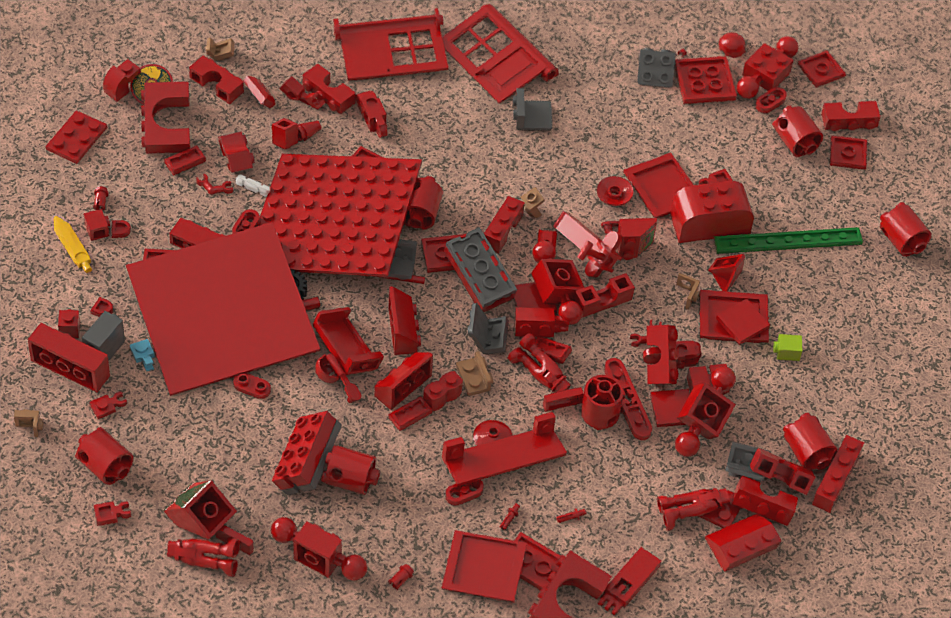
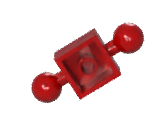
(767, 67)
(557, 281)
(706, 411)
(318, 549)

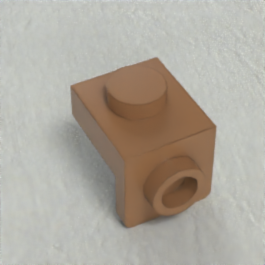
(220, 50)
(532, 201)
(29, 418)

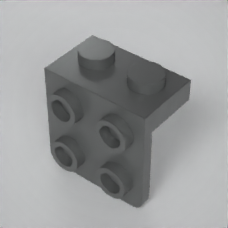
(656, 67)
(531, 114)
(404, 260)
(487, 333)
(740, 460)

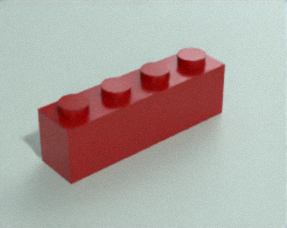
(187, 234)
(838, 473)

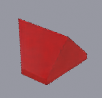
(727, 270)

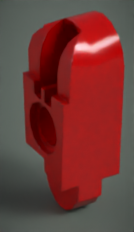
(372, 112)
(688, 354)

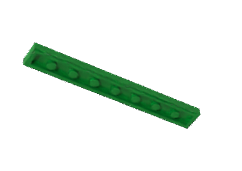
(788, 240)

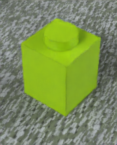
(788, 347)

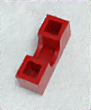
(228, 86)
(337, 98)
(837, 118)
(506, 218)
(617, 291)
(665, 371)
(782, 469)
(777, 508)

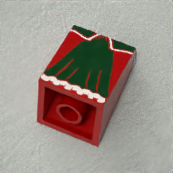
(200, 509)

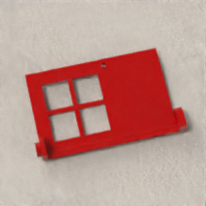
(369, 52)
(508, 68)

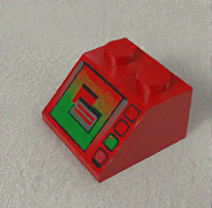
(636, 236)

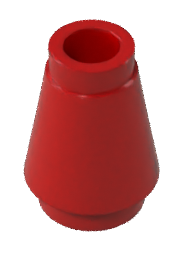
(308, 129)

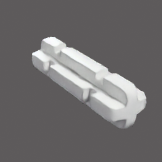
(252, 185)

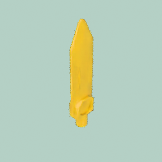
(72, 244)

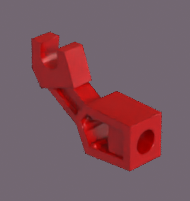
(296, 91)

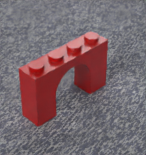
(157, 97)
(572, 571)

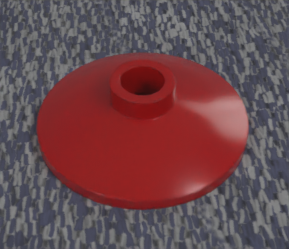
(616, 185)
(482, 431)

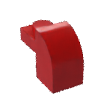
(117, 79)

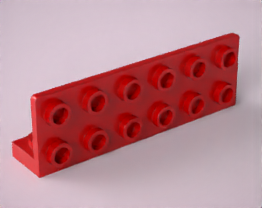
(503, 454)

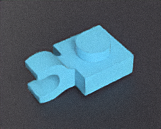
(143, 352)

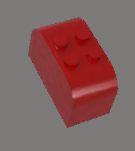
(711, 211)

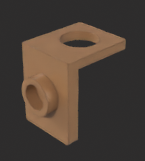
(694, 294)

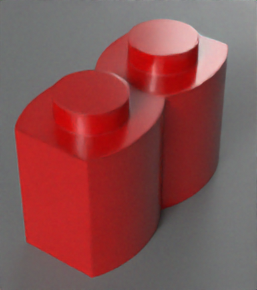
(443, 391)

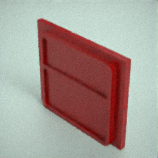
(658, 182)
(715, 302)
(484, 566)

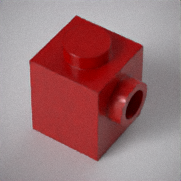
(284, 133)
(96, 224)
(69, 322)

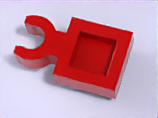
(719, 176)
(105, 406)
(107, 512)

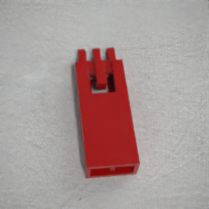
(635, 572)

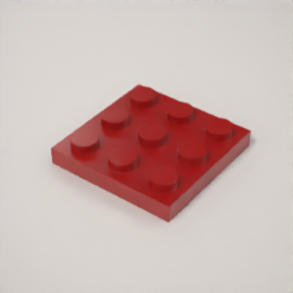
(705, 80)

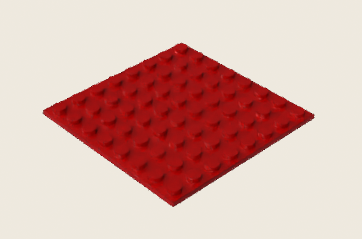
(340, 211)
(222, 308)

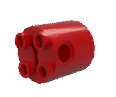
(798, 131)
(424, 204)
(905, 230)
(602, 401)
(810, 442)
(104, 456)
(350, 470)

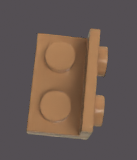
(475, 375)

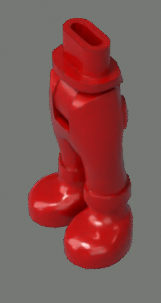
(548, 374)
(701, 501)
(193, 553)

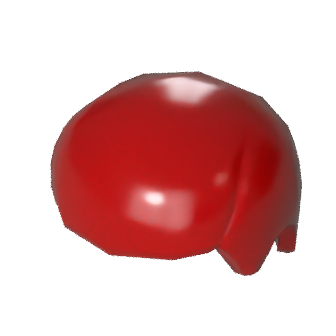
(732, 44)
(323, 370)

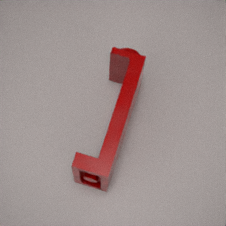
(345, 341)

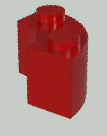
(235, 149)

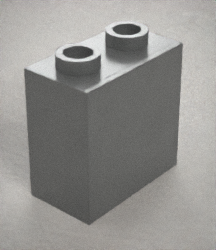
(106, 334)

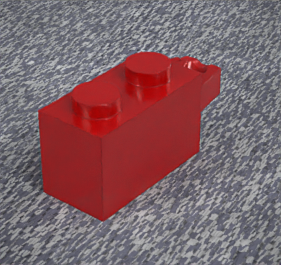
(539, 322)

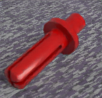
(512, 512)
(572, 515)

